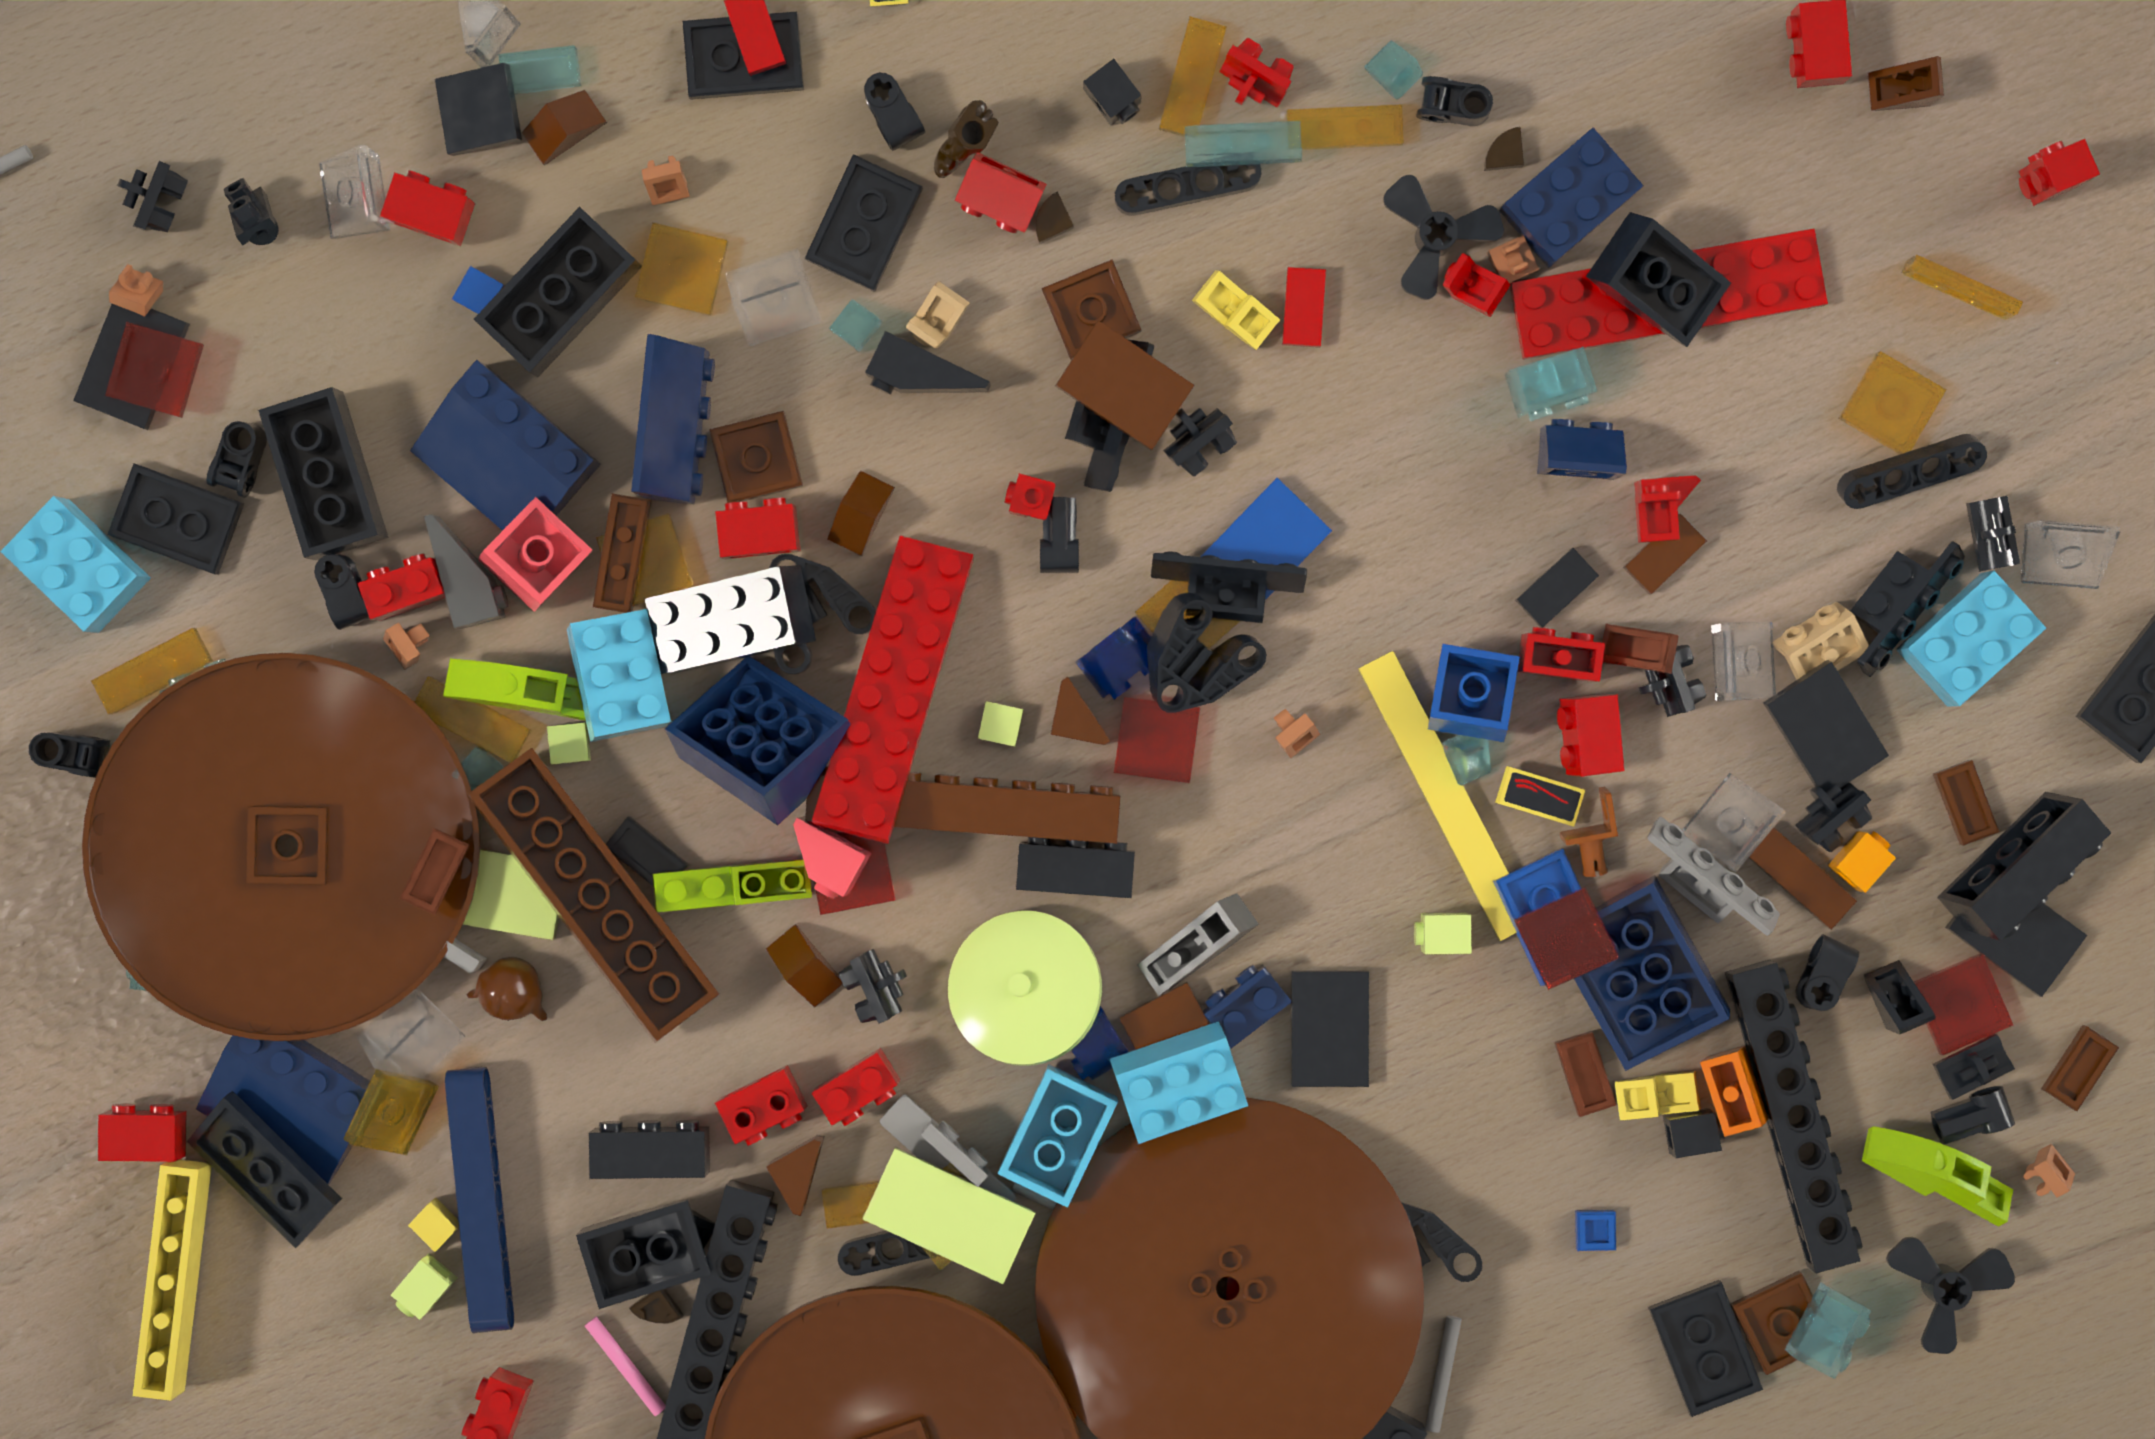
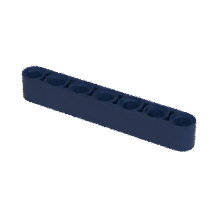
(479, 1199)

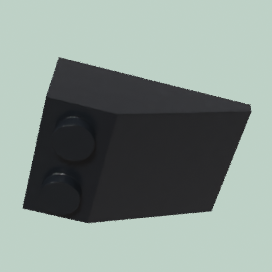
(1658, 278)
(642, 1253)

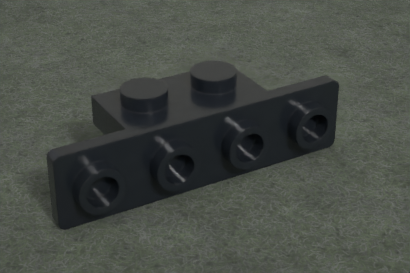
(1105, 439)
(1229, 587)
(1899, 599)

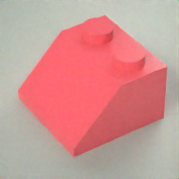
(534, 554)
(829, 858)

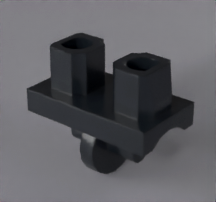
(162, 181)
(251, 214)
(1195, 433)
(1993, 533)
(1672, 688)
(1831, 811)
(878, 984)
(1973, 1066)

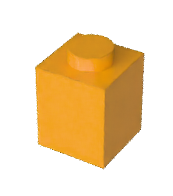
(1862, 860)

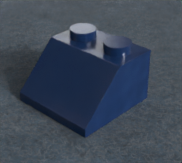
(1581, 451)

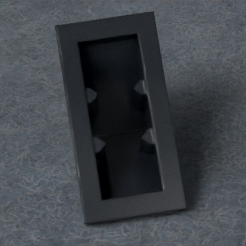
(1898, 998)

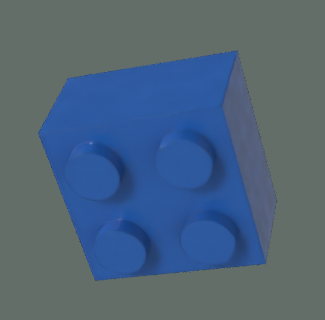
(1473, 693)

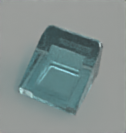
(1394, 69)
(855, 325)
(1467, 757)
(479, 767)

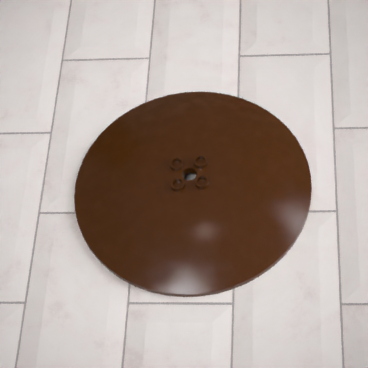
(191, 863)
(1253, 1197)
(889, 1369)

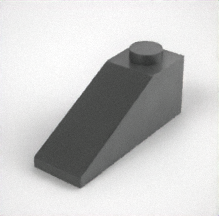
(467, 585)
(1198, 943)

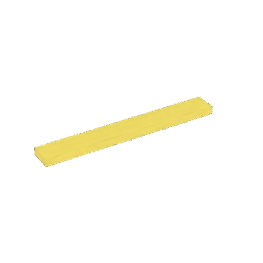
(1438, 784)

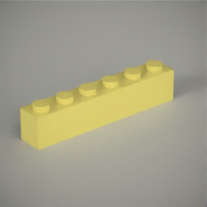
(172, 1279)

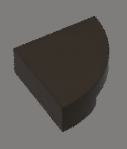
(1505, 151)
(1052, 219)
(657, 1308)

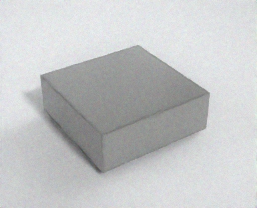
(464, 956)

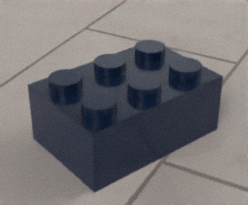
(1571, 197)

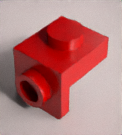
(1475, 285)
(1030, 497)
(1657, 514)

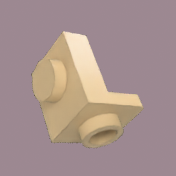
(937, 316)

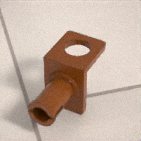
(1591, 837)

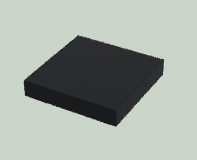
(478, 109)

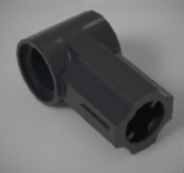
(1059, 544)
(1984, 1112)

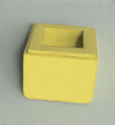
(435, 1224)

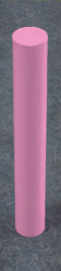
(625, 1366)

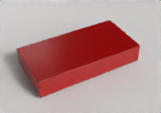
(755, 35)
(1304, 307)

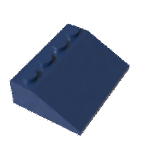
(672, 421)
(501, 449)
(759, 738)
(1659, 983)
(295, 1092)

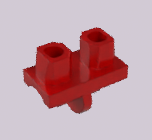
(1254, 77)

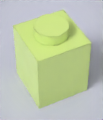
(1444, 933)
(423, 1287)

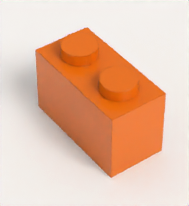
(1734, 1091)

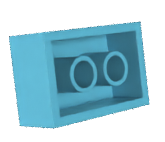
(75, 564)
(1971, 638)
(618, 675)
(1179, 1082)
(1058, 1135)

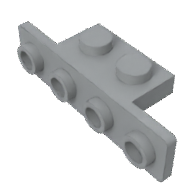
(1707, 882)
(939, 1144)

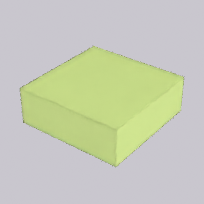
(1000, 723)
(568, 743)

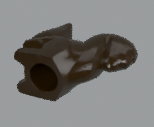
(966, 137)

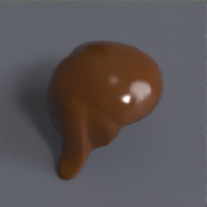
(510, 990)

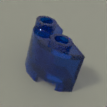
(1117, 659)
(1097, 1048)

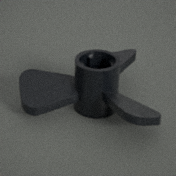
(1410, 203)
(1985, 1272)

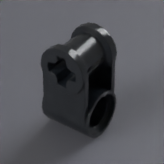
(1451, 101)
(894, 116)
(237, 461)
(341, 593)
(76, 753)
(1827, 968)

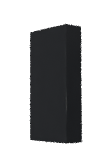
(1557, 587)
(643, 851)

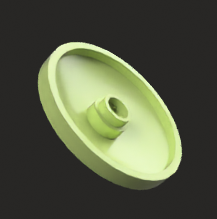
(1024, 988)

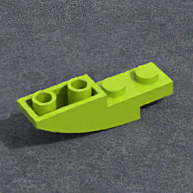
(514, 688)
(731, 885)
(1938, 1168)

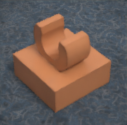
(665, 181)
(1513, 259)
(135, 290)
(405, 644)
(1295, 733)
(2053, 1170)

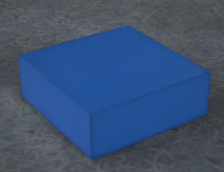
(476, 290)
(1595, 1230)

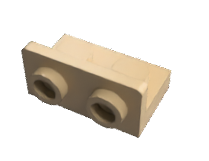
(1827, 635)

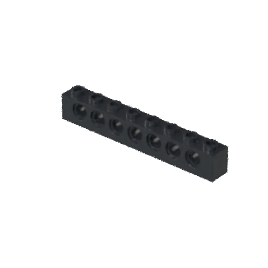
(737, 1202)
(1843, 1243)

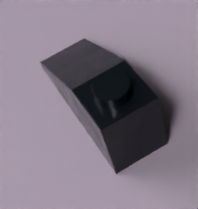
(914, 370)

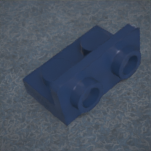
(1247, 1004)

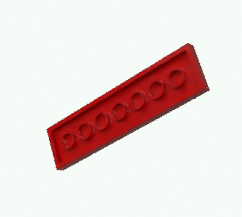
(1765, 277)
(893, 689)

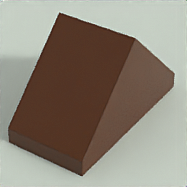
(1907, 85)
(562, 125)
(860, 512)
(1074, 717)
(804, 966)
(795, 1172)

